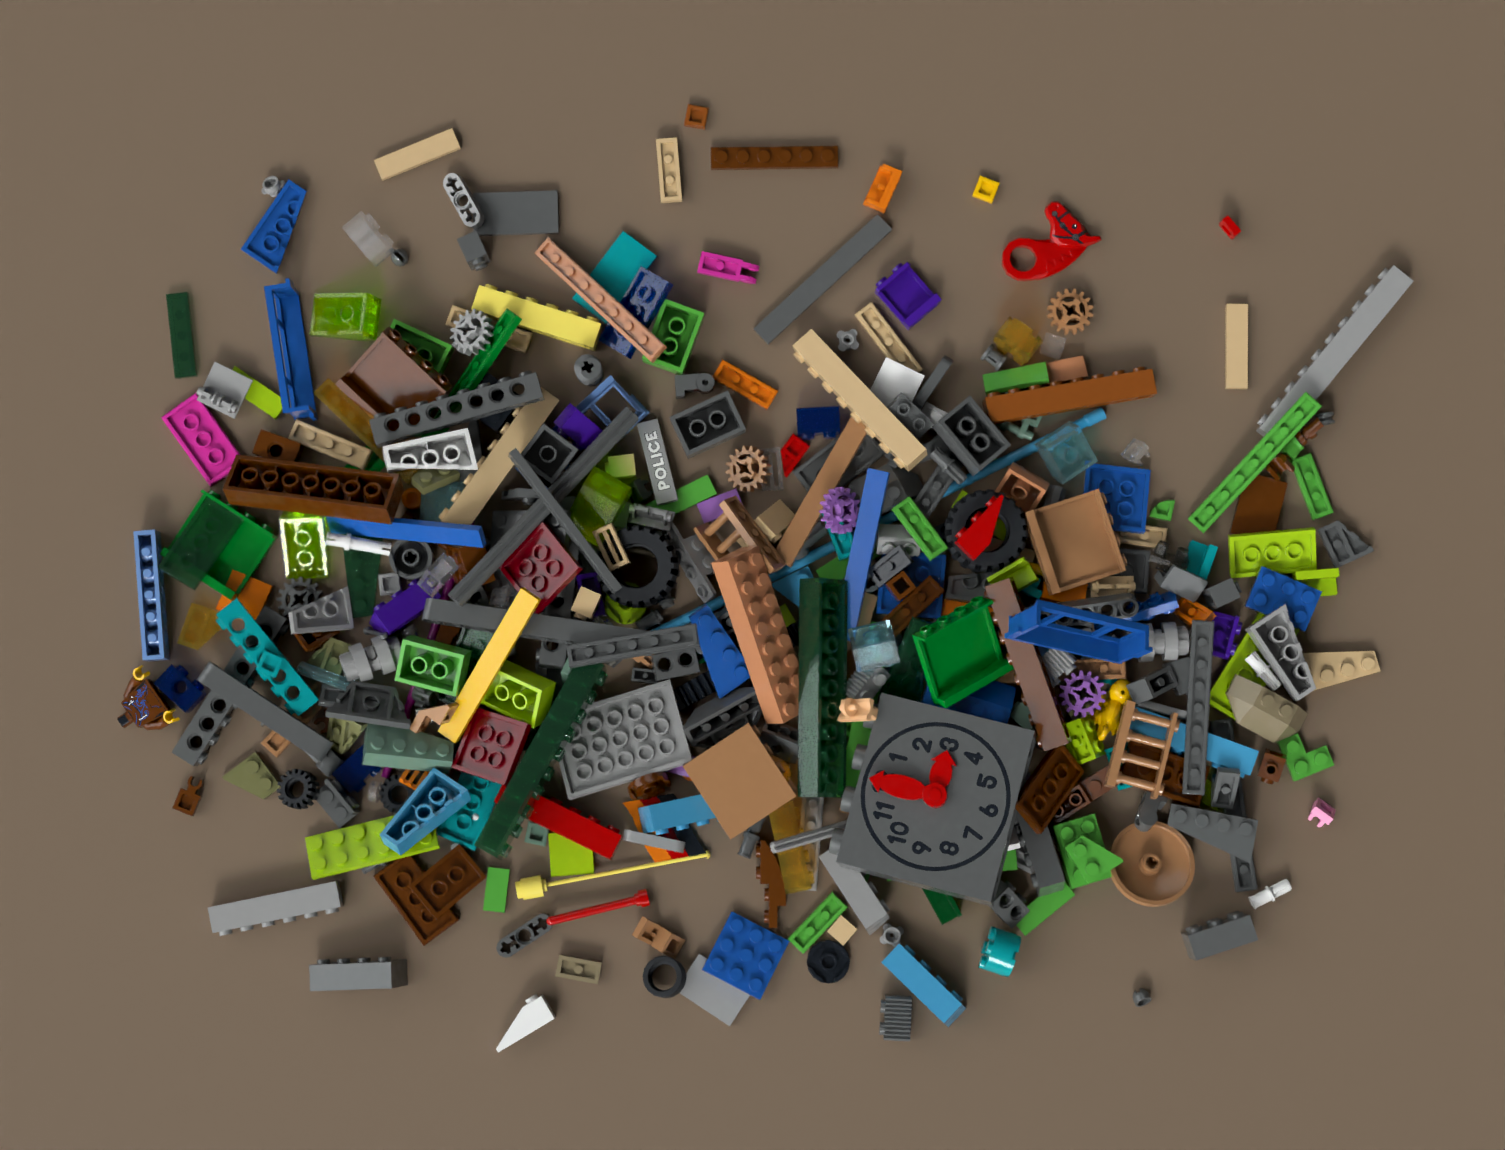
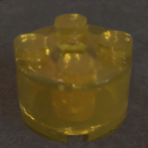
(1017, 340)

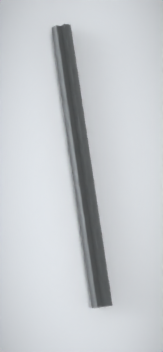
(538, 511)

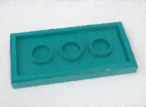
(618, 269)
(460, 826)

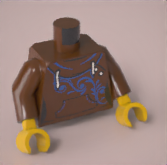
(145, 704)

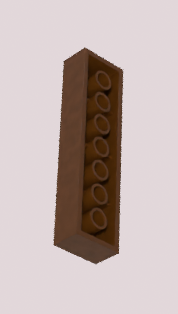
(313, 489)

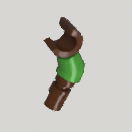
(1291, 450)

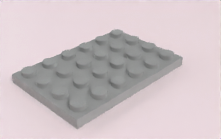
(625, 740)

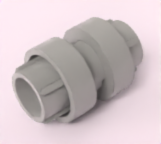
(1167, 641)
(356, 662)

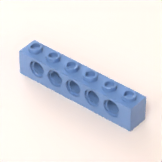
(151, 596)

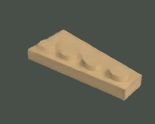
(1338, 667)

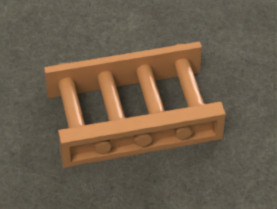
(745, 527)
(1120, 755)

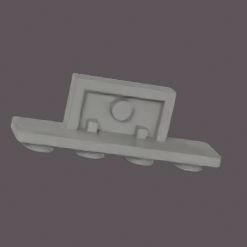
(694, 561)

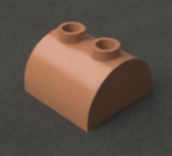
(1023, 487)

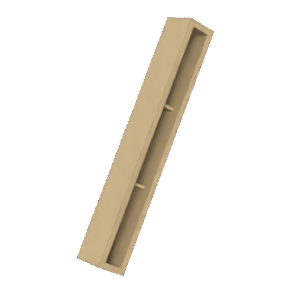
(859, 400)
(497, 463)

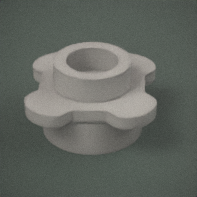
(272, 186)
(842, 336)
(888, 929)

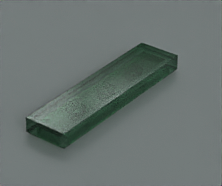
(181, 335)

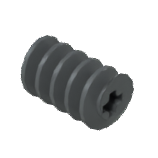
(592, 378)

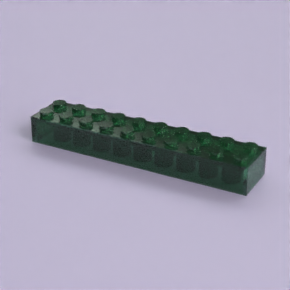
(822, 687)
(540, 759)

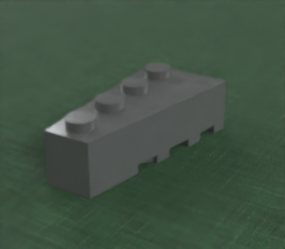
(1221, 830)
(1041, 858)

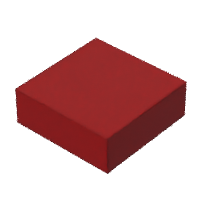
(1229, 227)

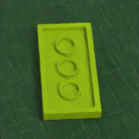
(1277, 550)

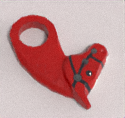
(1052, 255)

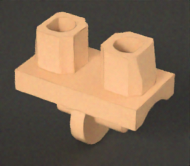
(857, 710)

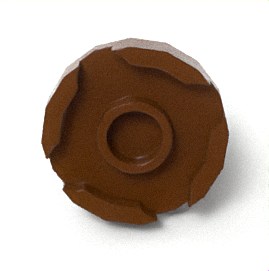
(649, 785)

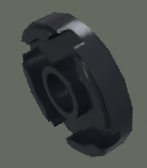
(828, 961)

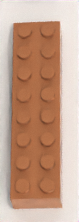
(760, 632)

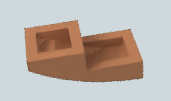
(1066, 369)

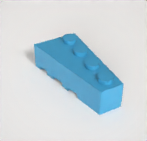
(424, 810)
(676, 814)
(923, 985)

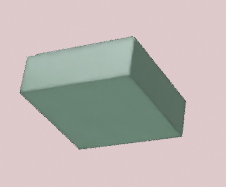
(536, 834)

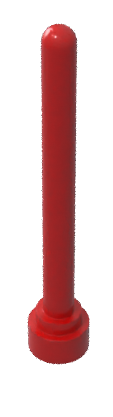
(639, 899)

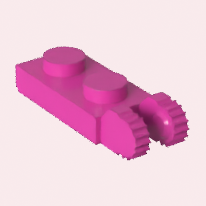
(725, 267)

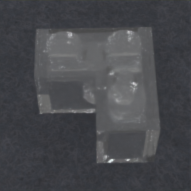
(364, 233)

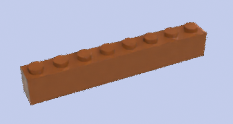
(1070, 396)

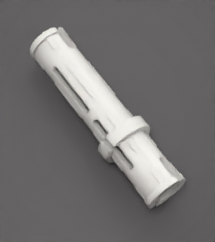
(356, 543)

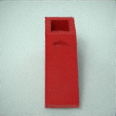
(979, 534)

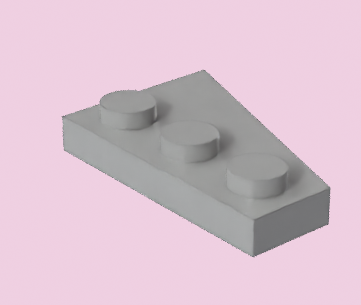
(324, 614)

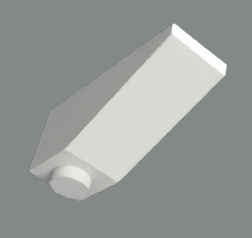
(530, 1018)

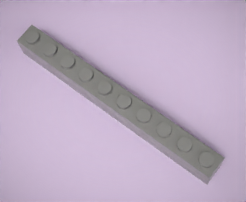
(1342, 345)

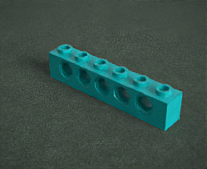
(236, 610)

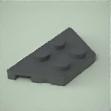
(370, 705)

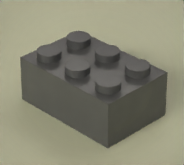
(707, 424)
(971, 435)
(1219, 935)

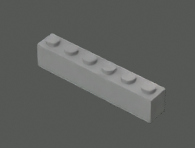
(276, 906)

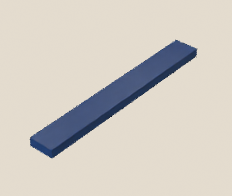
(412, 531)
(864, 542)

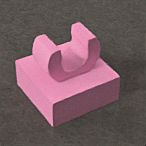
(1322, 811)

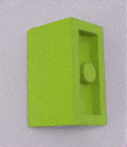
(1019, 570)
(1322, 580)

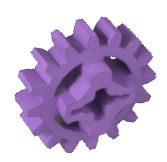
(840, 510)
(1087, 680)

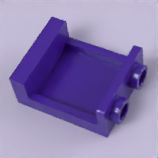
(906, 295)

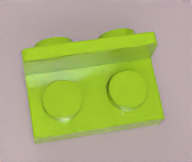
(1085, 743)

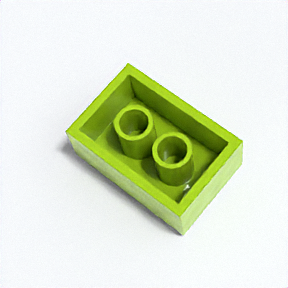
(520, 694)

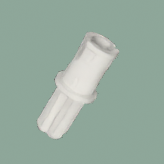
(1263, 671)
(1270, 893)

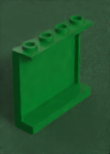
(241, 554)
(960, 652)

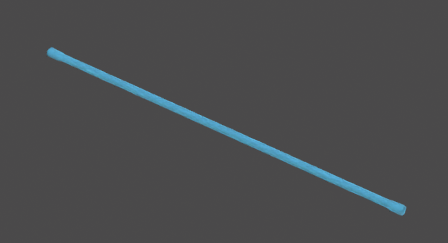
(1087, 420)

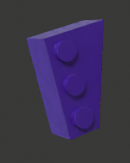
(400, 610)

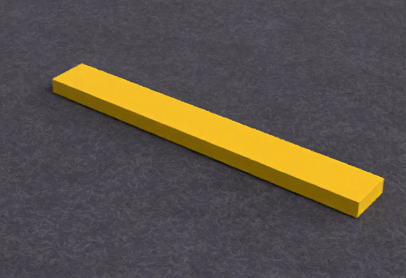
(490, 663)

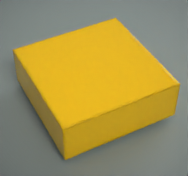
(985, 189)

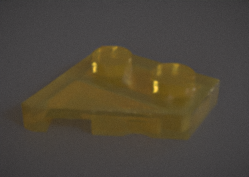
(198, 627)

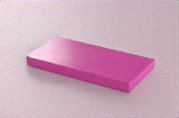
(202, 439)

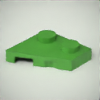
(1091, 858)

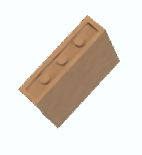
(1075, 541)
(740, 780)

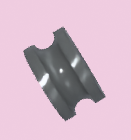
(1326, 418)

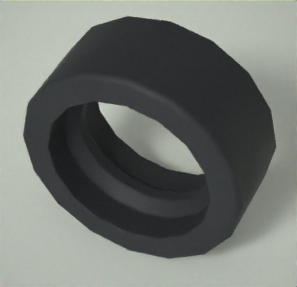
(648, 973)

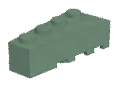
(406, 749)

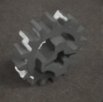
(294, 593)

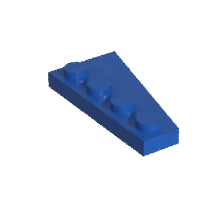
(275, 228)
(1155, 605)
(721, 655)

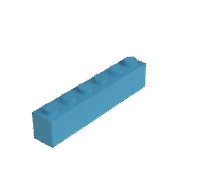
(1219, 750)

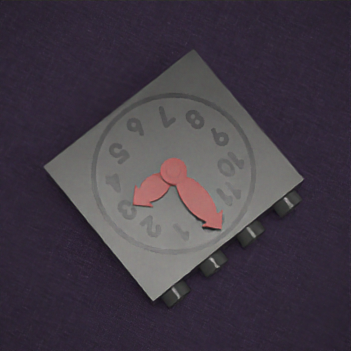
(934, 799)

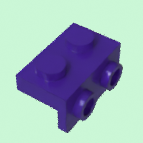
(1224, 631)

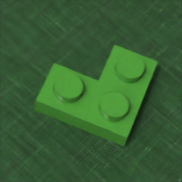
(1301, 763)

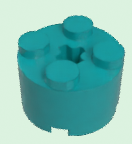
(999, 951)

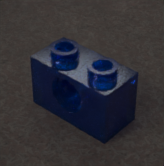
(168, 685)

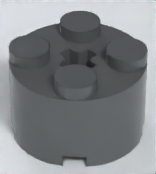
(401, 552)

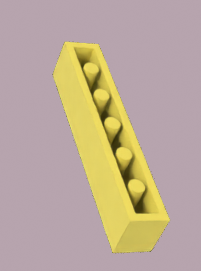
(539, 318)

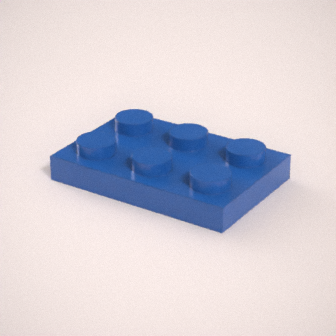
(1274, 590)

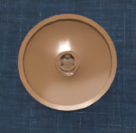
(1155, 864)

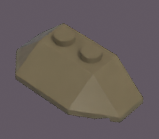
(1263, 710)

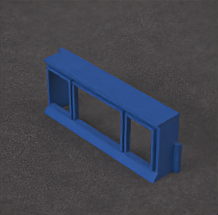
(294, 350)
(1030, 629)

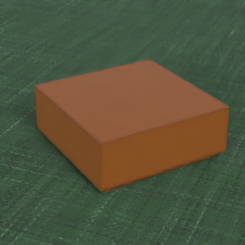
(696, 116)

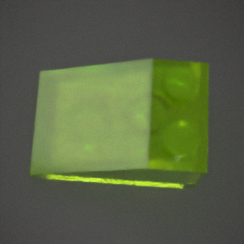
(345, 316)
(598, 503)
(304, 545)

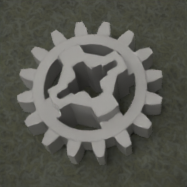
(471, 332)

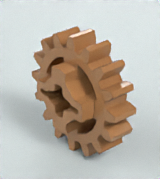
(1063, 306)
(740, 472)

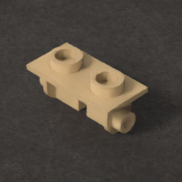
(1113, 585)

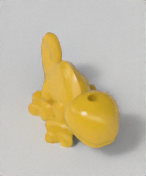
(1110, 712)

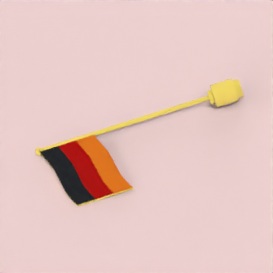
(535, 887)

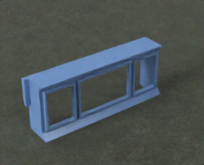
(598, 393)

